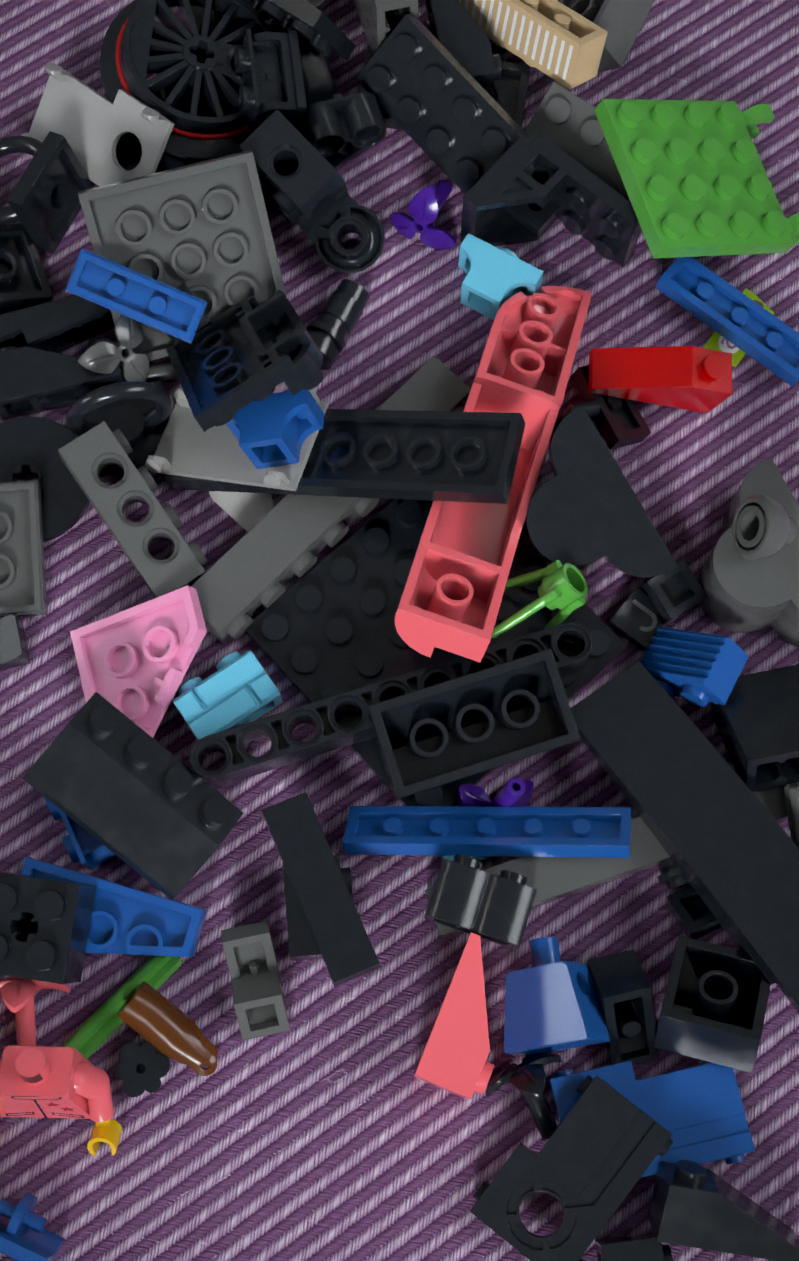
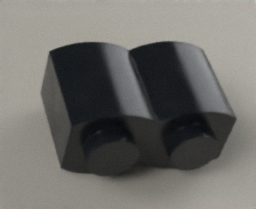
(480, 901)

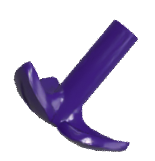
(424, 210)
(512, 794)

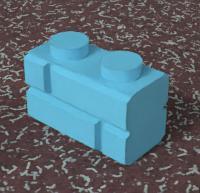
(229, 697)

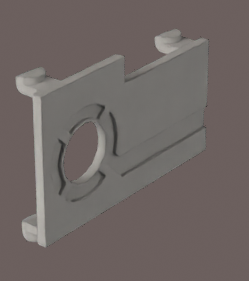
(96, 124)
(216, 452)

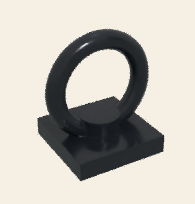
(47, 190)
(133, 407)

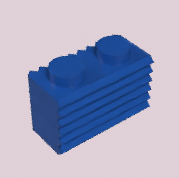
(694, 664)

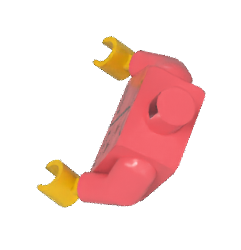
(58, 1085)

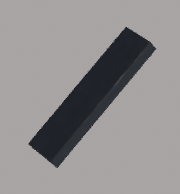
(320, 889)

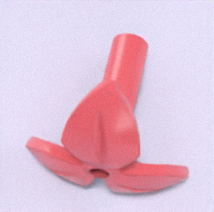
(19, 998)

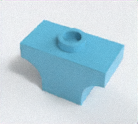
(493, 276)

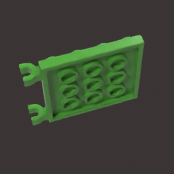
(696, 176)

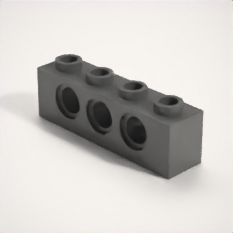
(85, 460)

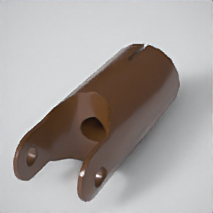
(168, 1029)

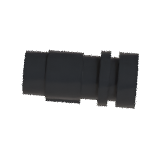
(338, 319)

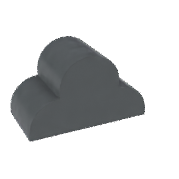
(755, 593)

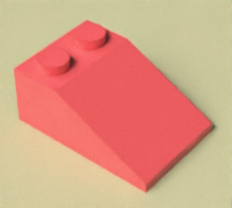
(460, 1036)

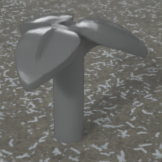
(105, 354)

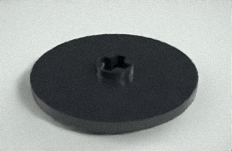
(33, 446)

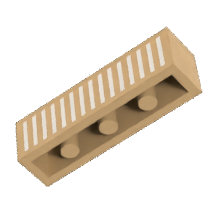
(543, 36)

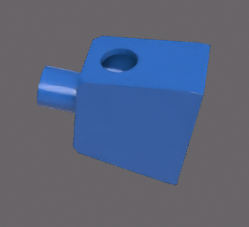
(551, 1004)

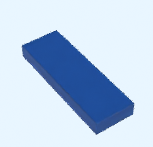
(136, 296)

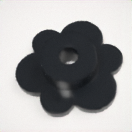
(132, 1056)

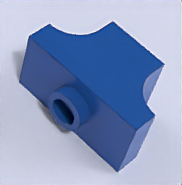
(276, 427)

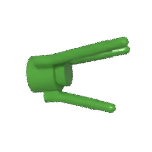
(560, 588)

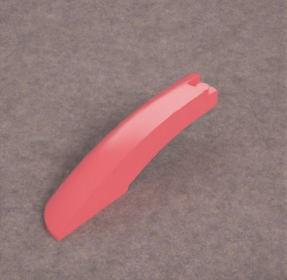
(471, 545)

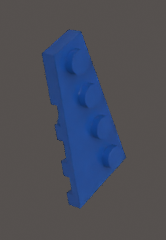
(129, 918)

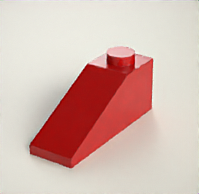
(663, 376)

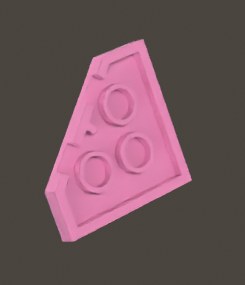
(141, 655)

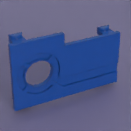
(693, 1104)

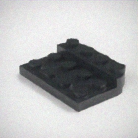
(244, 358)

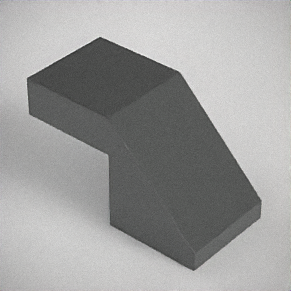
(255, 980)

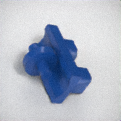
(24, 1232)

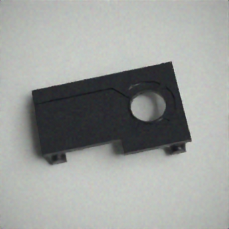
(584, 1164)

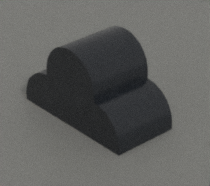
(592, 508)

